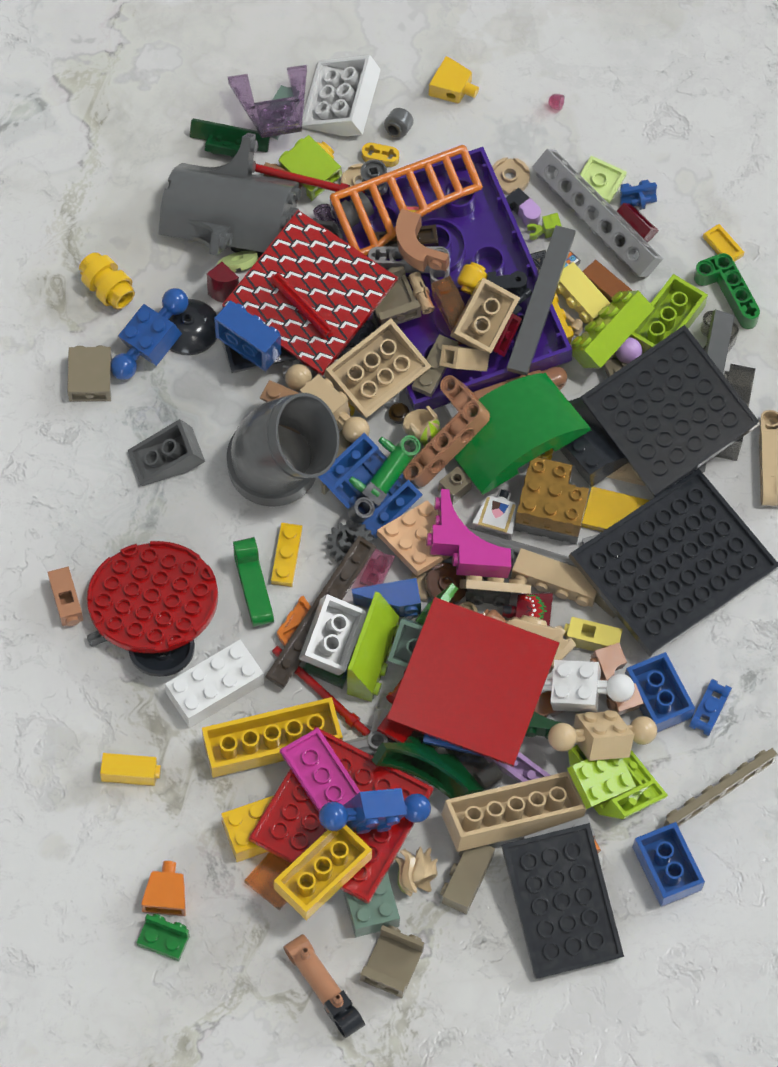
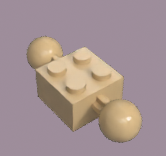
(300, 379)
(602, 735)

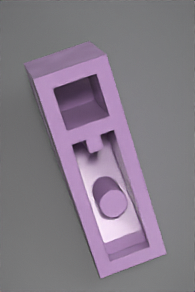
(523, 769)

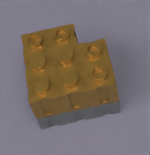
(550, 503)

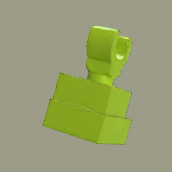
(548, 225)

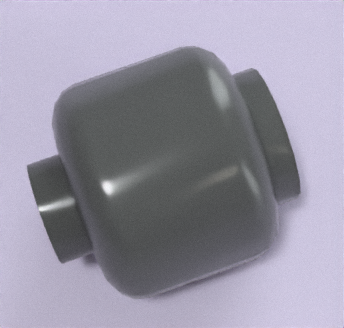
(398, 122)

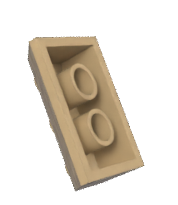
(484, 316)

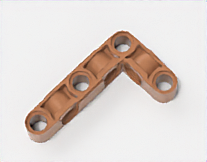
(456, 433)

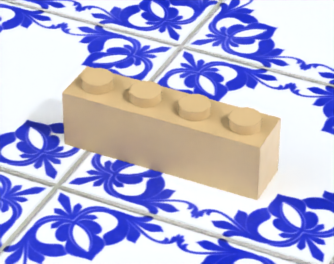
(553, 577)

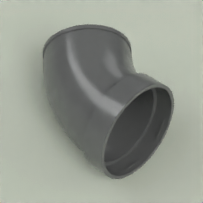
(256, 457)

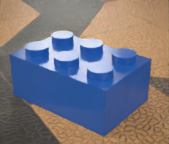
(248, 335)
(661, 692)
(668, 864)

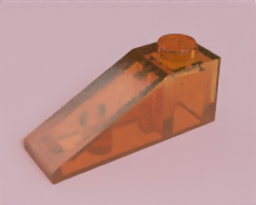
(448, 301)

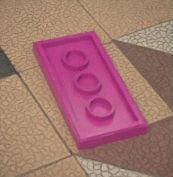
(319, 770)

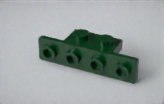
(224, 138)

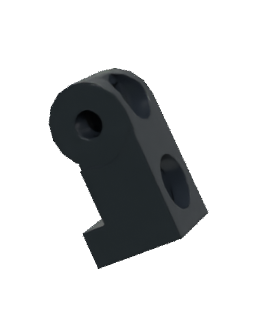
(514, 283)

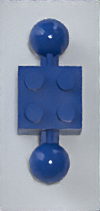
(149, 334)
(374, 811)

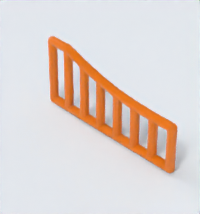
(389, 177)

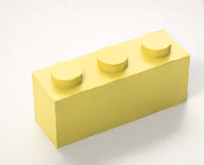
(581, 293)

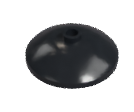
(198, 333)
(168, 665)

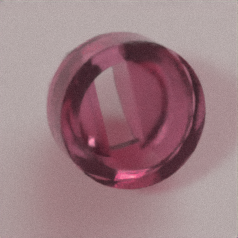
(556, 101)

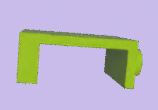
(312, 161)

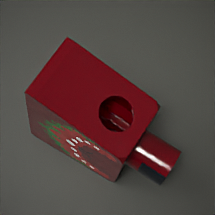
(531, 605)

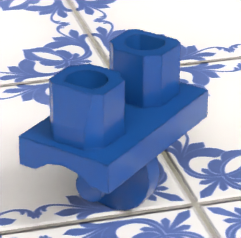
(639, 194)

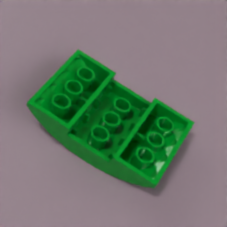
(523, 423)

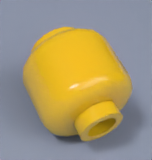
(470, 276)

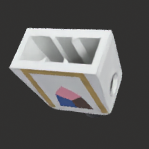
(496, 515)

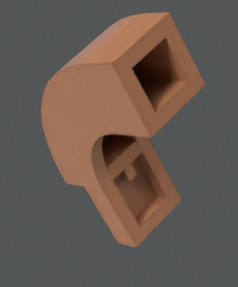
(412, 251)

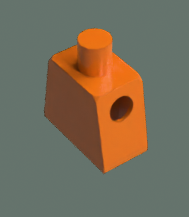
(165, 892)

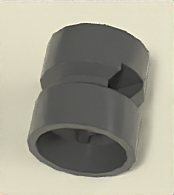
(373, 169)
(351, 212)

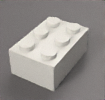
(332, 635)

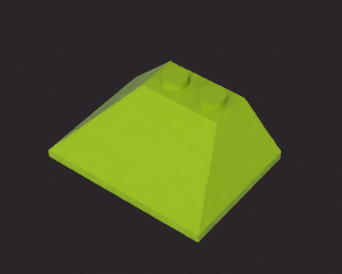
(626, 804)

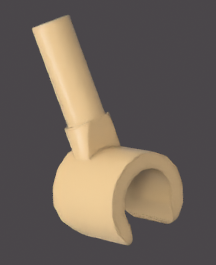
(576, 324)

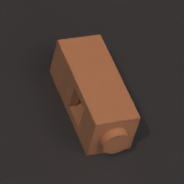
(65, 596)

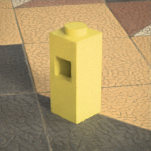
(591, 635)

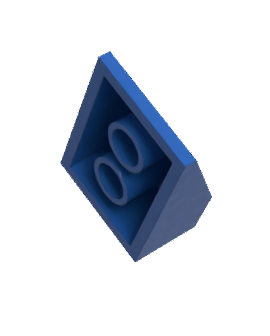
(400, 595)

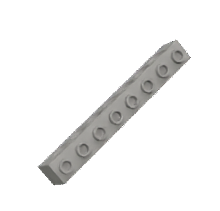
(648, 257)

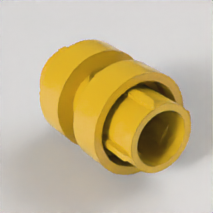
(111, 285)

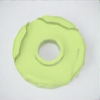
(240, 259)

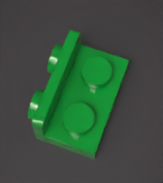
(163, 937)

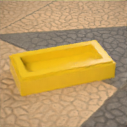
(722, 242)

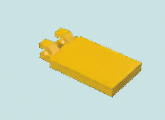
(608, 507)

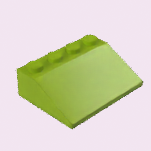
(372, 650)

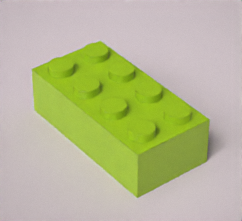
(674, 307)
(610, 328)

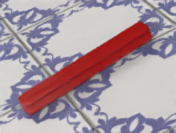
(301, 304)

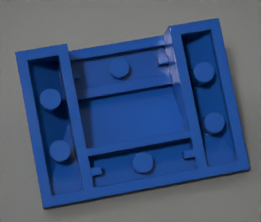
(362, 462)

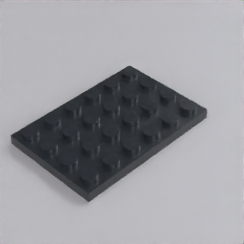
(562, 901)

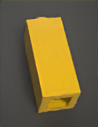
(129, 769)

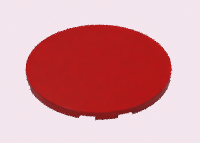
(152, 597)

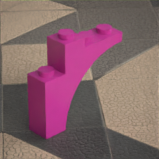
(469, 552)

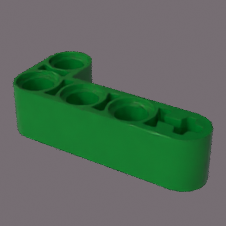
(722, 276)
(252, 581)

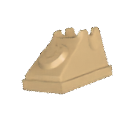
(541, 628)

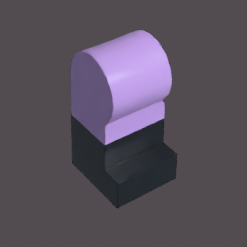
(524, 207)

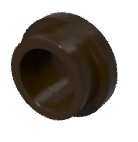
(398, 412)

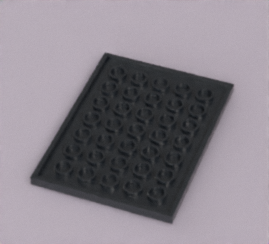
(674, 562)

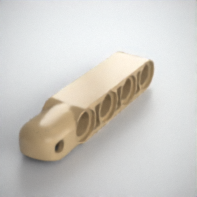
(768, 458)

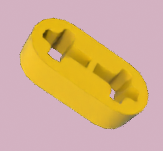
(381, 153)

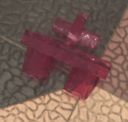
(377, 568)

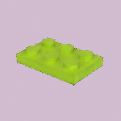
(600, 780)

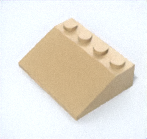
(377, 368)

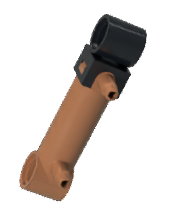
(335, 1001)

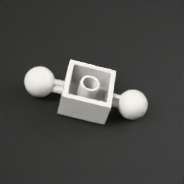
(578, 686)

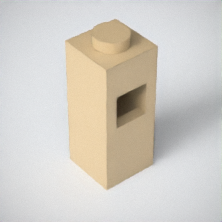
(464, 358)

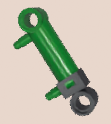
(385, 477)

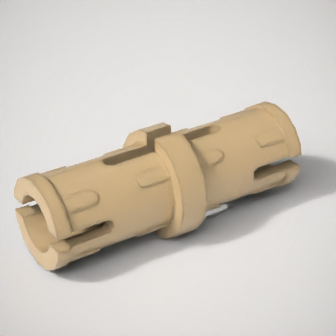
(421, 292)

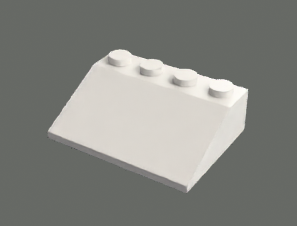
(341, 95)

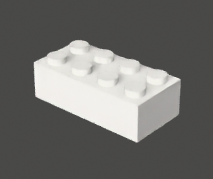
(214, 683)

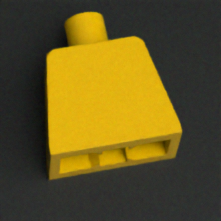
(452, 82)

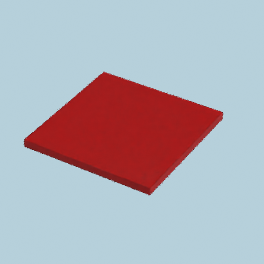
(473, 681)

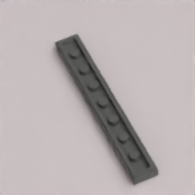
(541, 300)
(718, 343)

